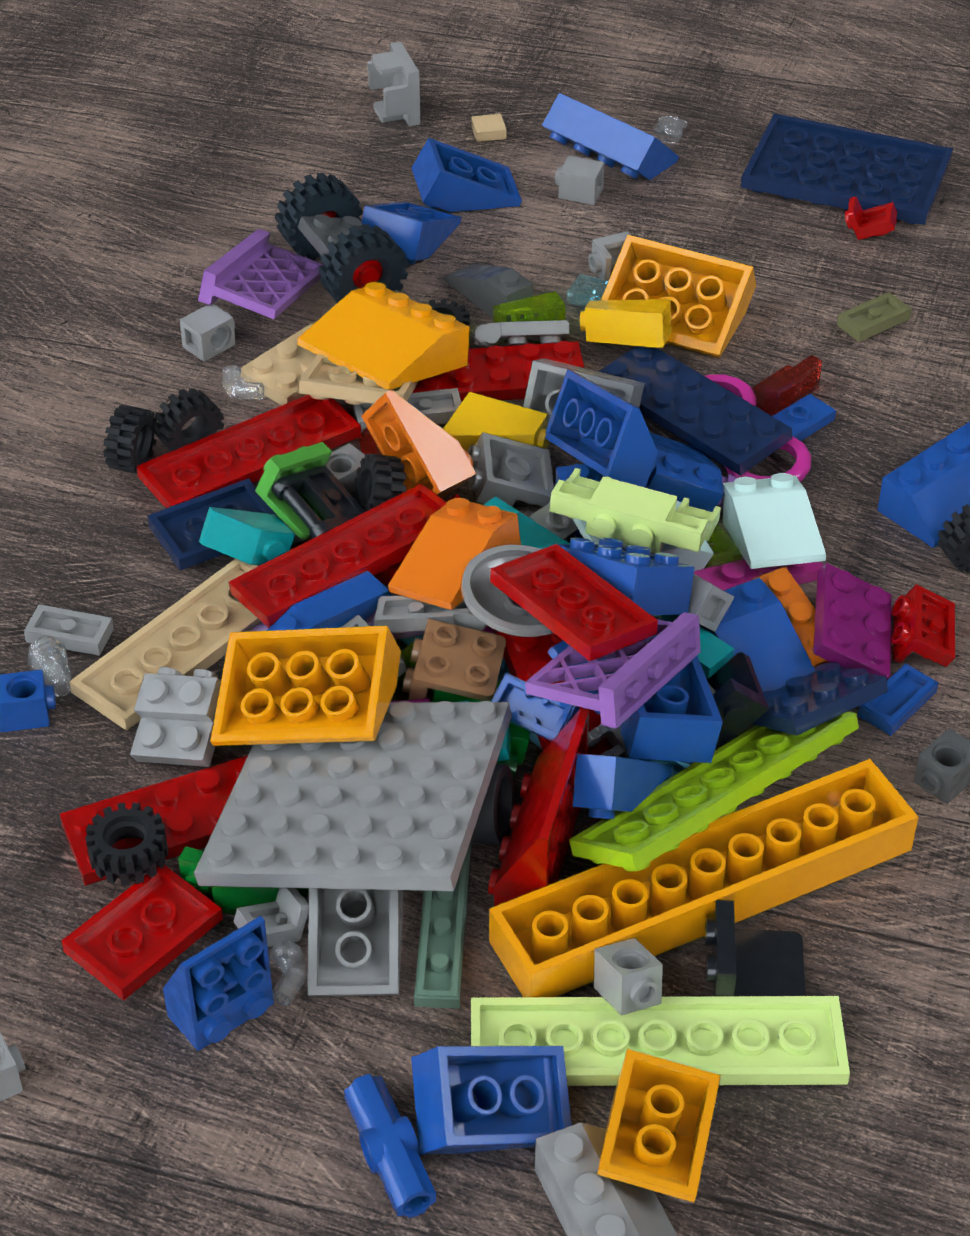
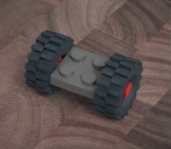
(325, 222)

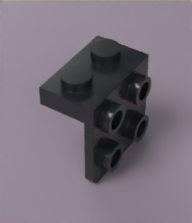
(737, 697)
(752, 959)

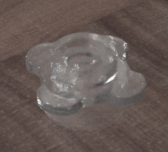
(670, 129)

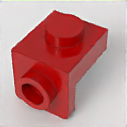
(872, 221)

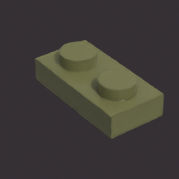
(874, 316)

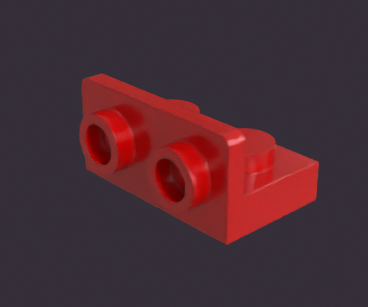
(923, 625)

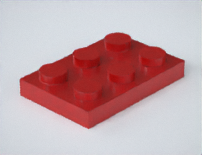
(142, 931)

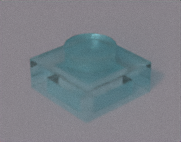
(585, 290)

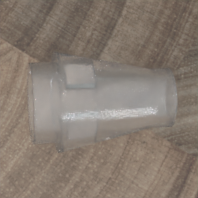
(52, 658)

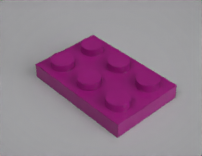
(852, 622)

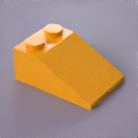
(659, 1125)

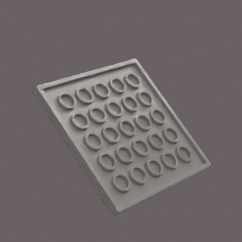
(361, 810)

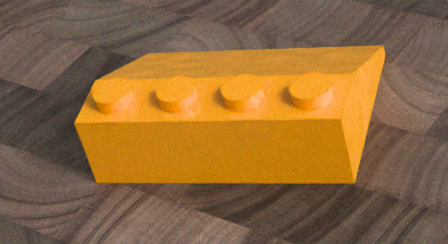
(704, 291)
(388, 337)
(306, 686)

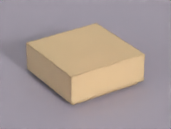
(488, 127)

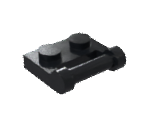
(323, 493)

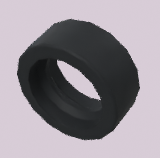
(496, 808)

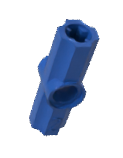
(390, 1146)

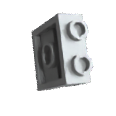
(510, 471)
(176, 718)

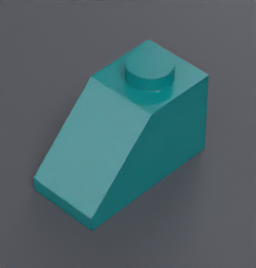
(246, 535)

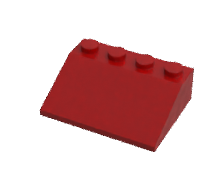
(544, 820)

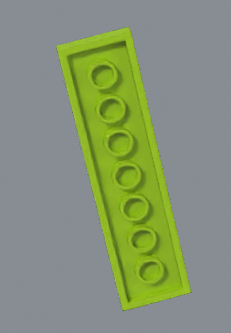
(705, 793)

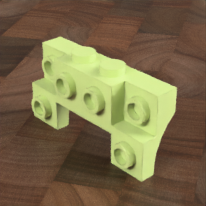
(633, 513)

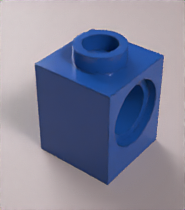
(25, 701)

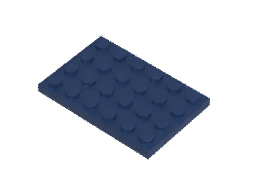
(837, 163)

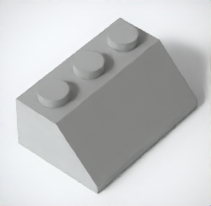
(548, 375)
(590, 1202)

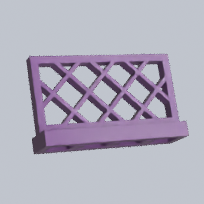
(253, 262)
(635, 676)

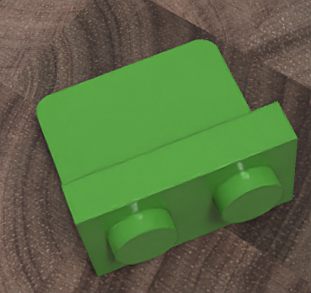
(287, 464)

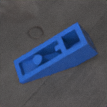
(335, 605)
(615, 783)

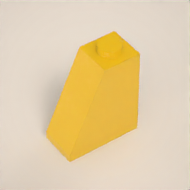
(628, 322)
(496, 418)

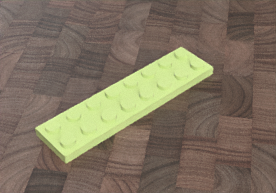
(732, 1036)

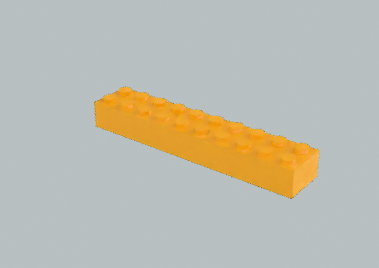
(746, 857)

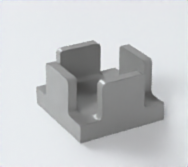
(402, 83)

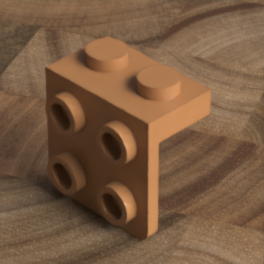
(455, 662)

